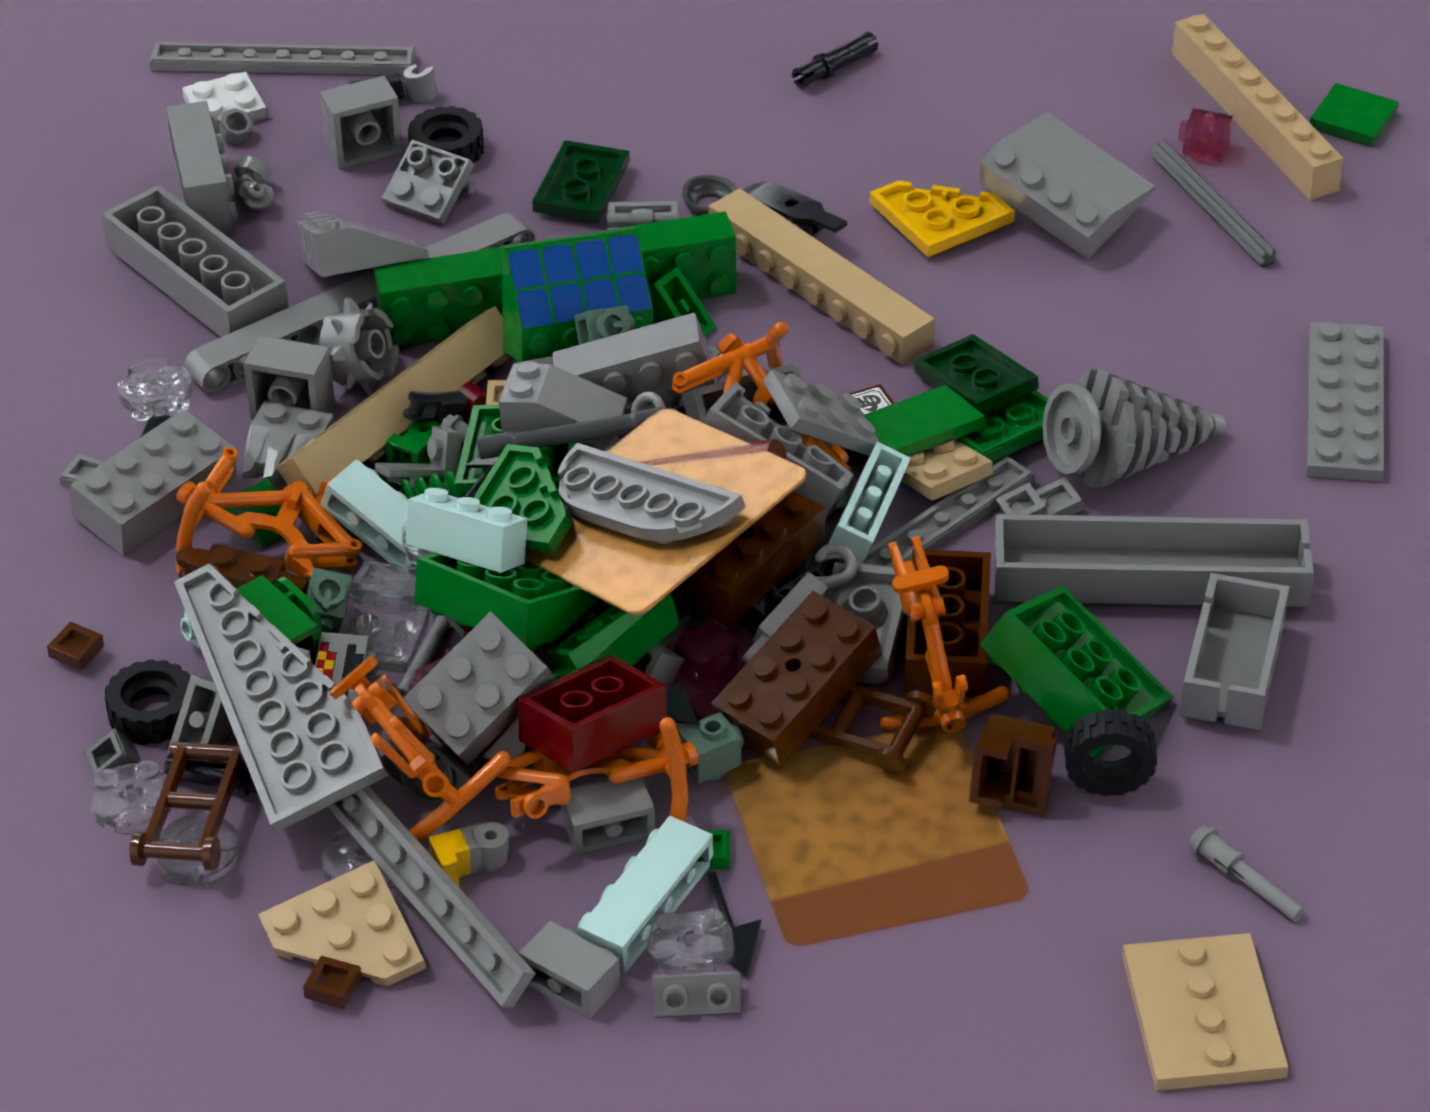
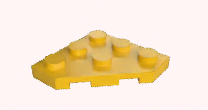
(940, 216)

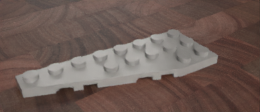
(291, 731)

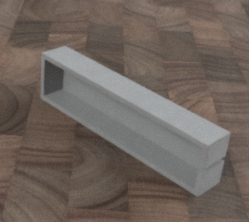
(1146, 557)

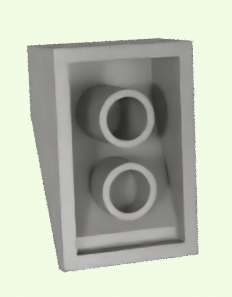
(549, 397)

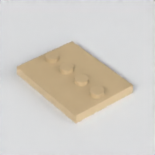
(1204, 1012)

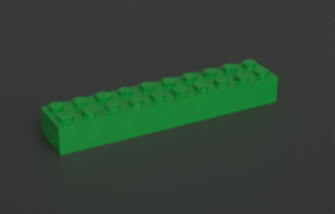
(443, 293)

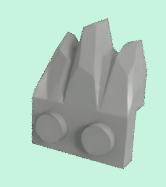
(278, 434)

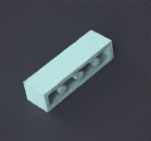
(870, 501)
(649, 887)

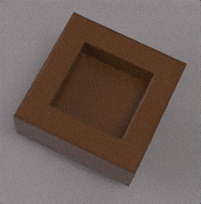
(75, 645)
(332, 982)

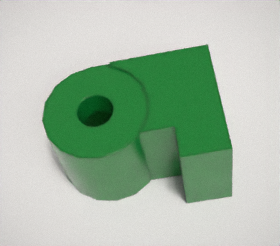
(411, 446)

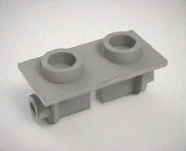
(696, 994)

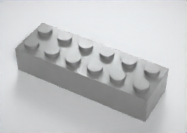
(193, 261)

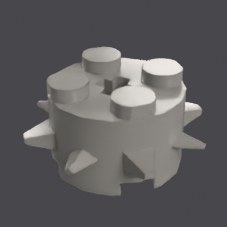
(359, 346)

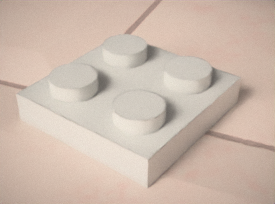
(226, 94)

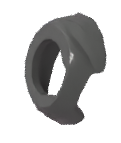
(705, 186)

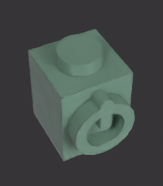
(603, 323)
(329, 594)
(716, 744)

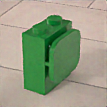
(287, 610)

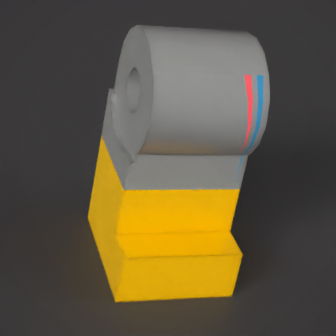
(470, 851)

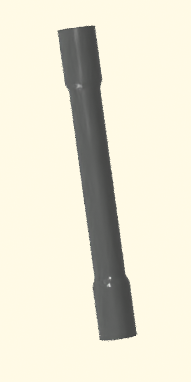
(493, 445)

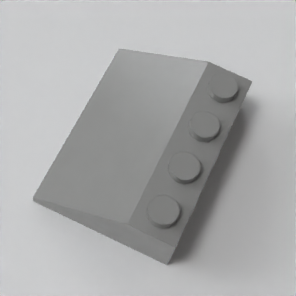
(1064, 183)
(342, 246)

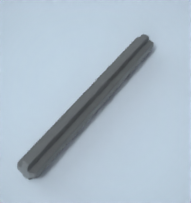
(1214, 203)

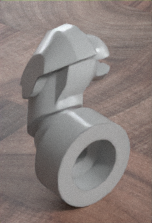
(252, 181)

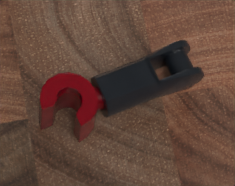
(434, 405)

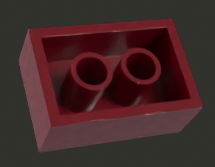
(591, 713)

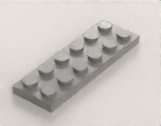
(1345, 402)

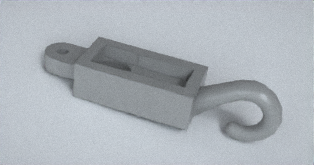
(802, 590)

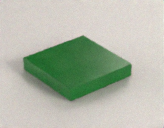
(1354, 114)

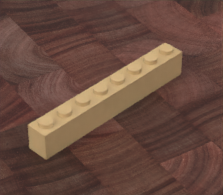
(1257, 107)
(827, 279)
(368, 426)

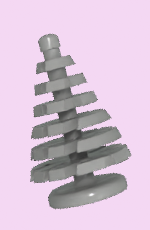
(1117, 427)

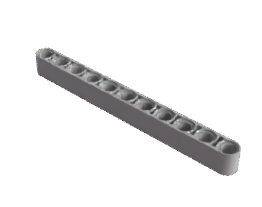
(221, 361)

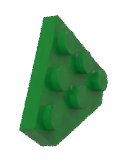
(526, 486)

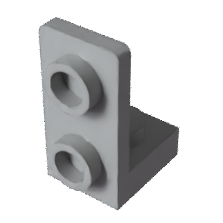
(442, 450)

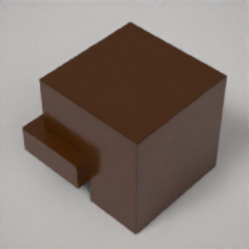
(1014, 765)

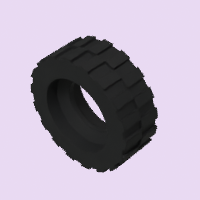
(450, 122)
(144, 679)
(1110, 729)

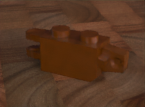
(237, 565)

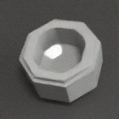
(235, 125)

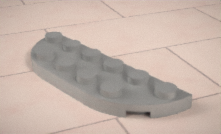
(641, 497)

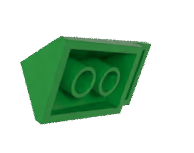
(614, 634)

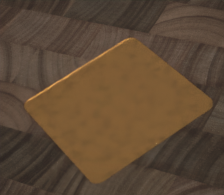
(642, 572)
(869, 847)

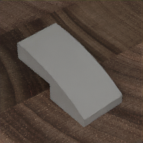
(1053, 499)

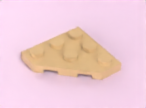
(349, 922)

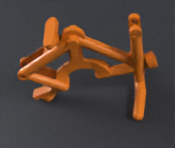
(740, 355)
(296, 501)
(923, 603)
(409, 734)
(666, 756)

